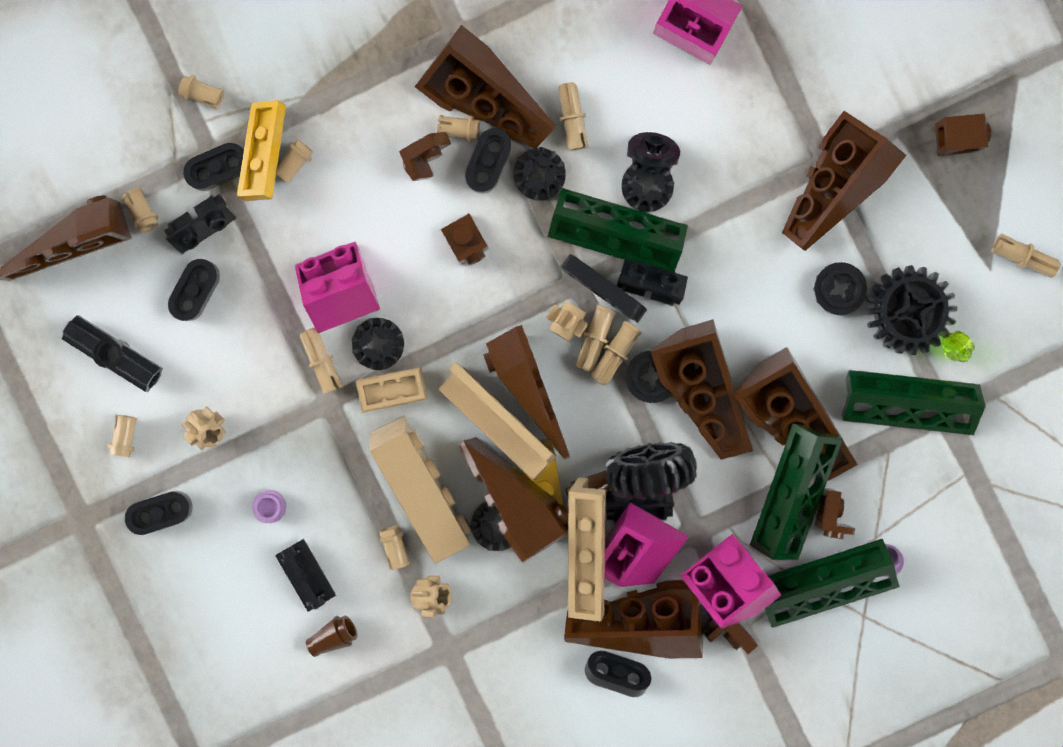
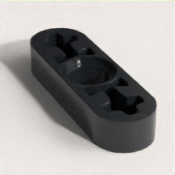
(603, 288)

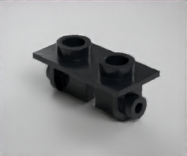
(187, 232)
(664, 284)
(658, 506)
(305, 575)

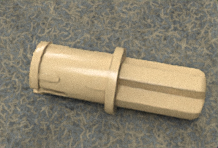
(572, 117)
(1025, 255)
(595, 338)
(615, 353)
(320, 360)

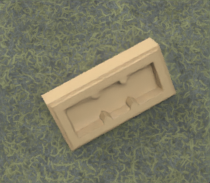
(391, 389)

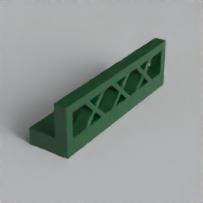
(616, 235)
(916, 397)
(791, 493)
(827, 578)

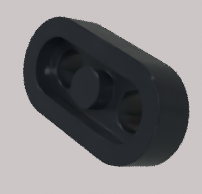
(486, 161)
(217, 166)
(192, 288)
(159, 511)
(617, 673)

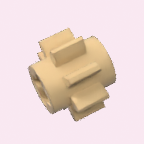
(567, 321)
(204, 428)
(430, 596)

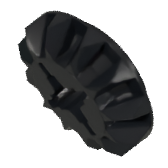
(653, 143)
(533, 187)
(654, 199)
(854, 293)
(391, 351)
(639, 388)
(482, 531)

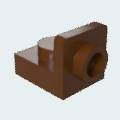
(419, 153)
(465, 240)
(828, 511)
(735, 635)

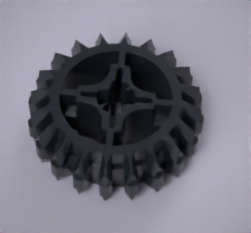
(916, 321)
(651, 470)

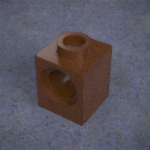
(962, 134)

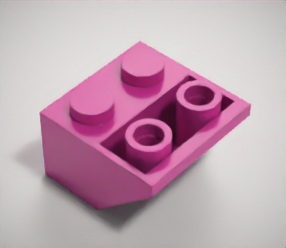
(697, 25)
(336, 287)
(639, 548)
(730, 583)

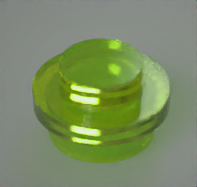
(958, 346)

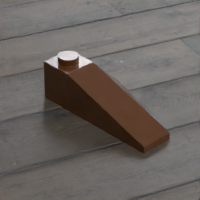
(477, 83)
(848, 171)
(78, 234)
(517, 369)
(698, 377)
(781, 395)
(528, 513)
(651, 623)

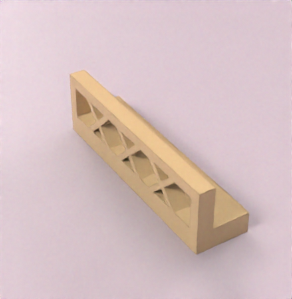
(497, 422)
(586, 551)

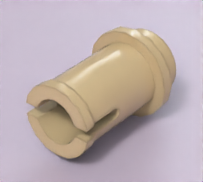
(201, 92)
(459, 127)
(293, 160)
(140, 210)
(122, 436)
(394, 547)

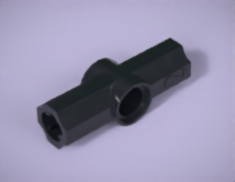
(95, 344)

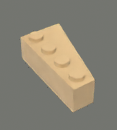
(419, 490)

